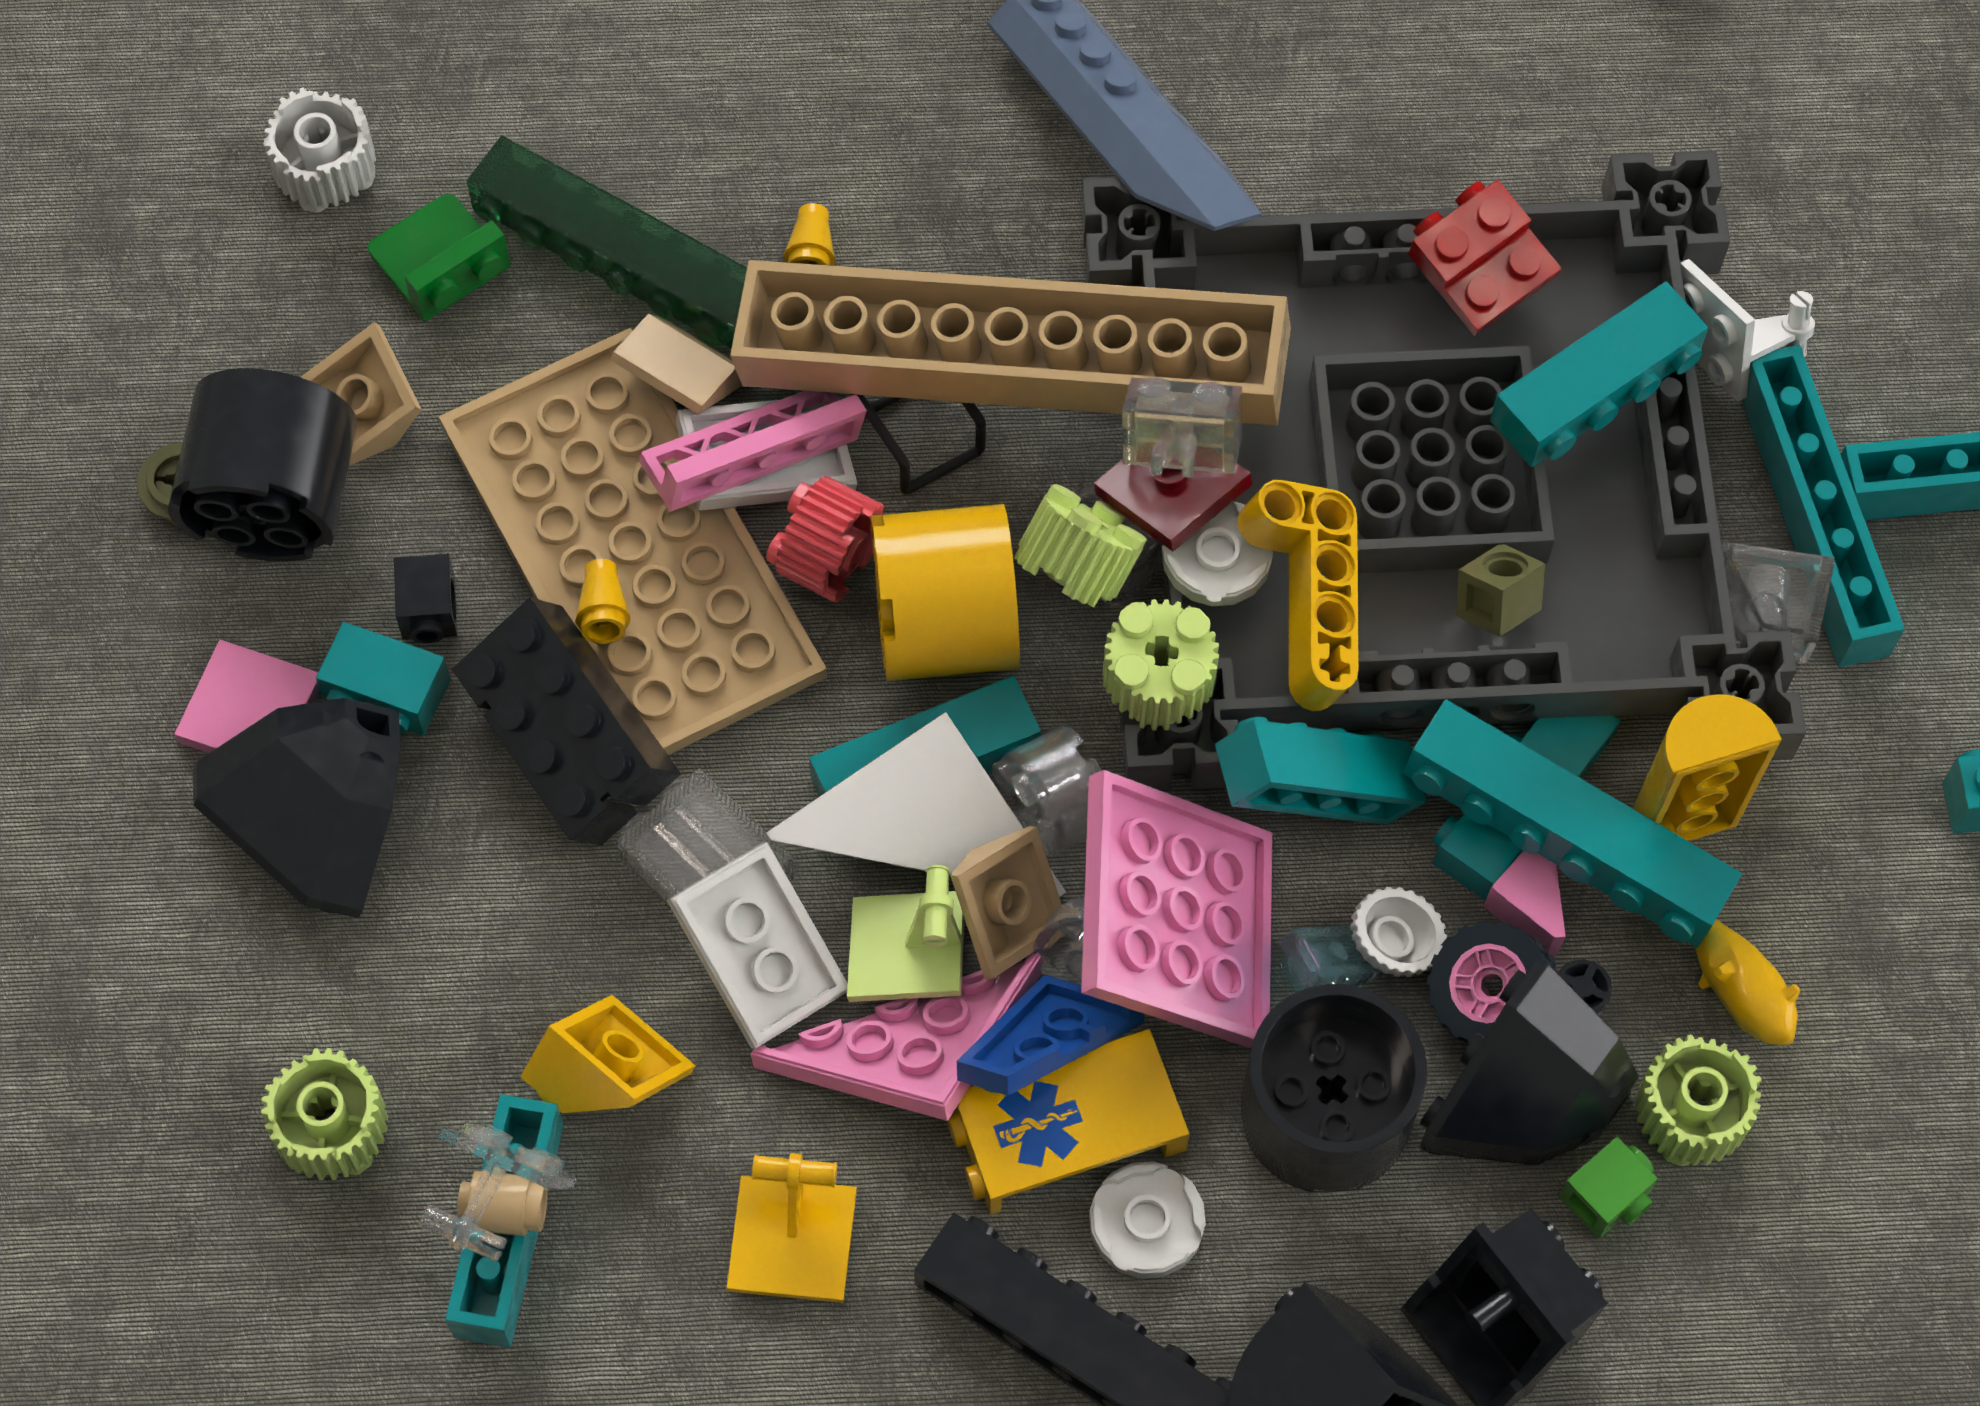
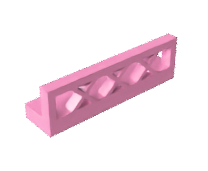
(754, 453)

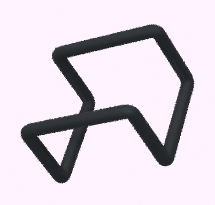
(906, 485)

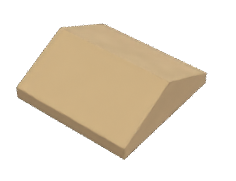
(677, 364)
(375, 388)
(1005, 898)

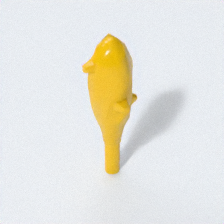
(1748, 986)

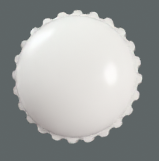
(1397, 931)

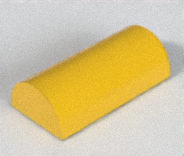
(1708, 766)

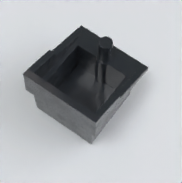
(1505, 1309)

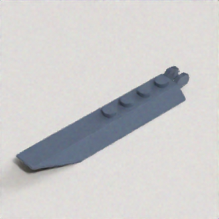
(1121, 112)

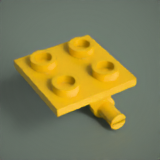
(792, 1230)

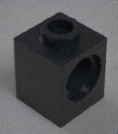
(425, 597)

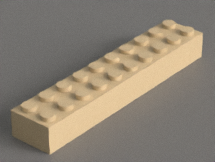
(1001, 338)

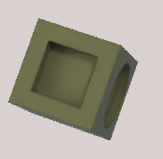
(1500, 589)

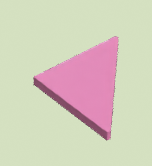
(906, 1047)

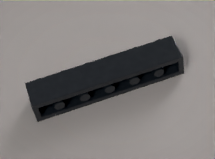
(1058, 1322)

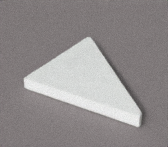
(908, 806)

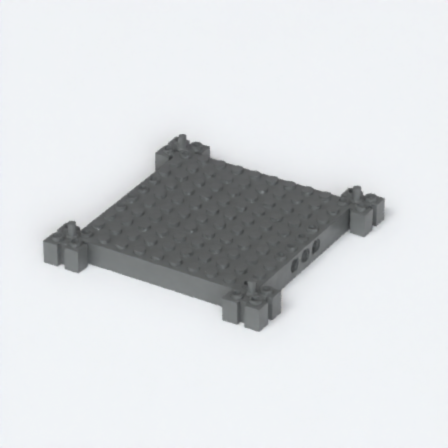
(1396, 414)

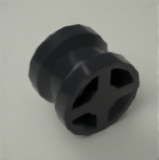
(1589, 982)

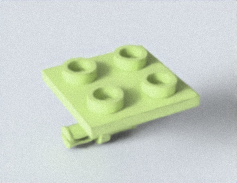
(907, 943)

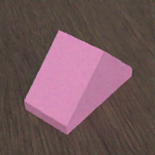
(1530, 900)

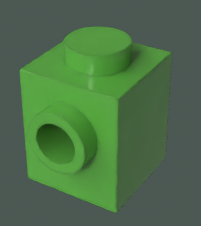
(1611, 1187)

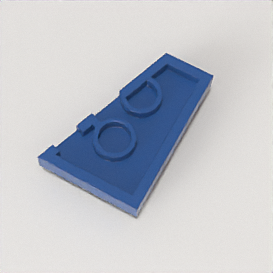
(1042, 1034)

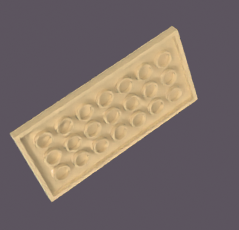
(568, 488)

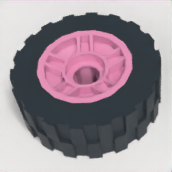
(1466, 963)

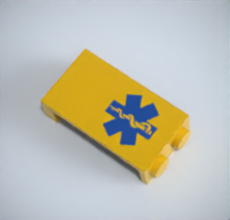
(1069, 1120)

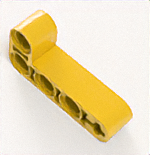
(1320, 660)

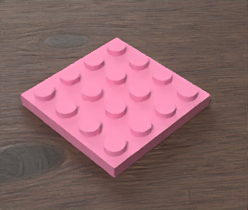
(1176, 910)

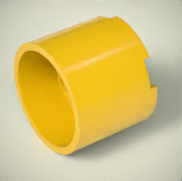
(946, 592)

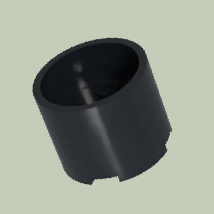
(263, 463)
(1340, 1044)

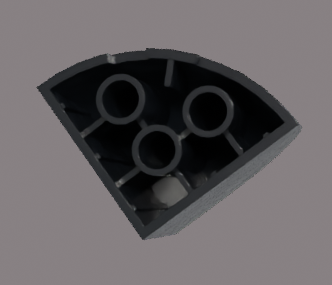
(1328, 1355)

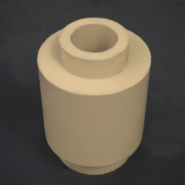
(514, 1208)

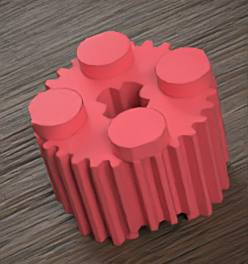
(825, 537)

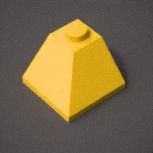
(603, 1060)

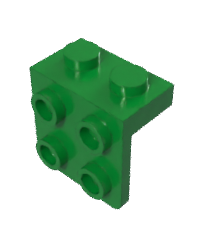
(439, 255)

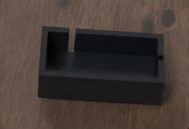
(565, 721)

